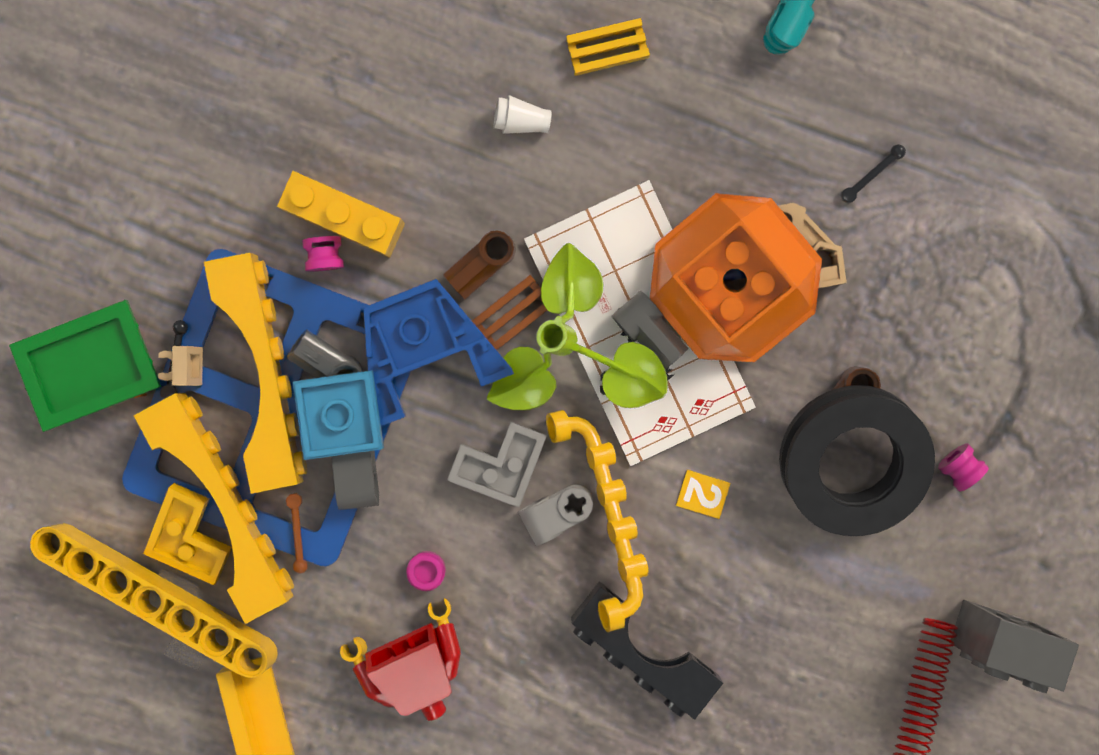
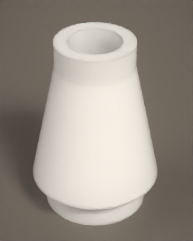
(520, 117)

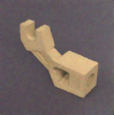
(830, 275)

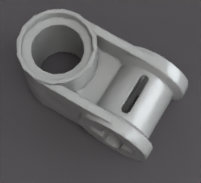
(551, 517)

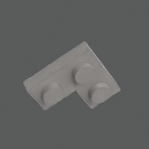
(500, 476)

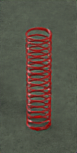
(930, 622)

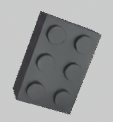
(1014, 647)

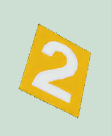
(703, 494)

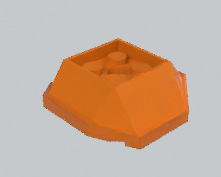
(745, 236)

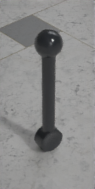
(850, 194)
(180, 328)

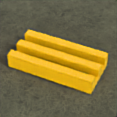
(603, 32)

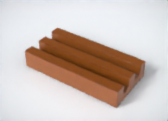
(527, 282)

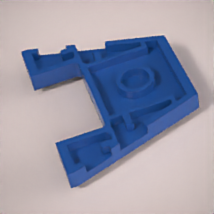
(419, 330)

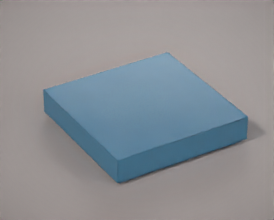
(338, 415)

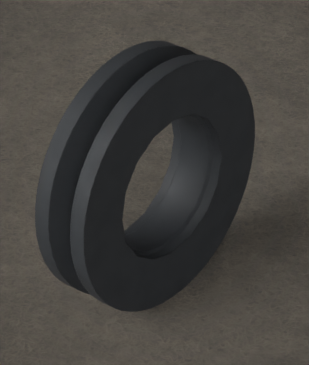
(892, 496)

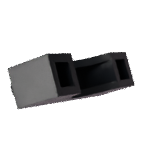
(682, 680)

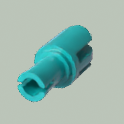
(788, 25)

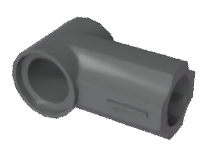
(644, 323)
(320, 357)

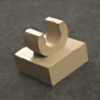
(186, 365)

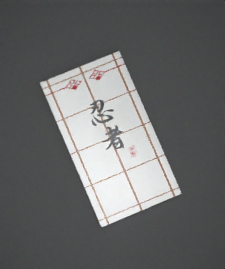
(621, 243)

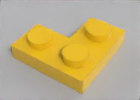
(176, 538)

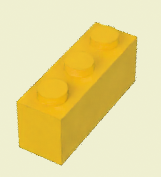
(341, 214)

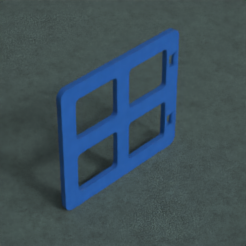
(311, 309)

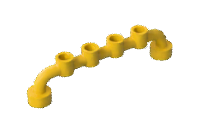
(619, 529)

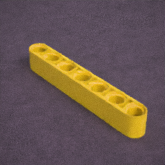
(136, 599)

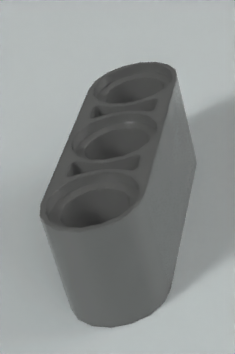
(355, 480)

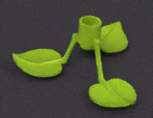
(570, 285)

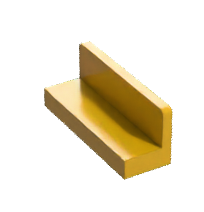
(254, 713)

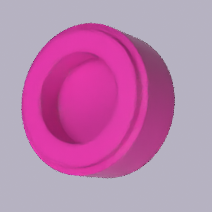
(426, 571)

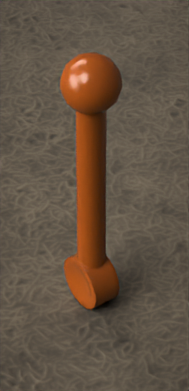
(294, 502)

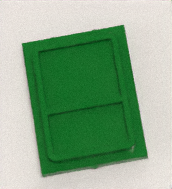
(85, 365)

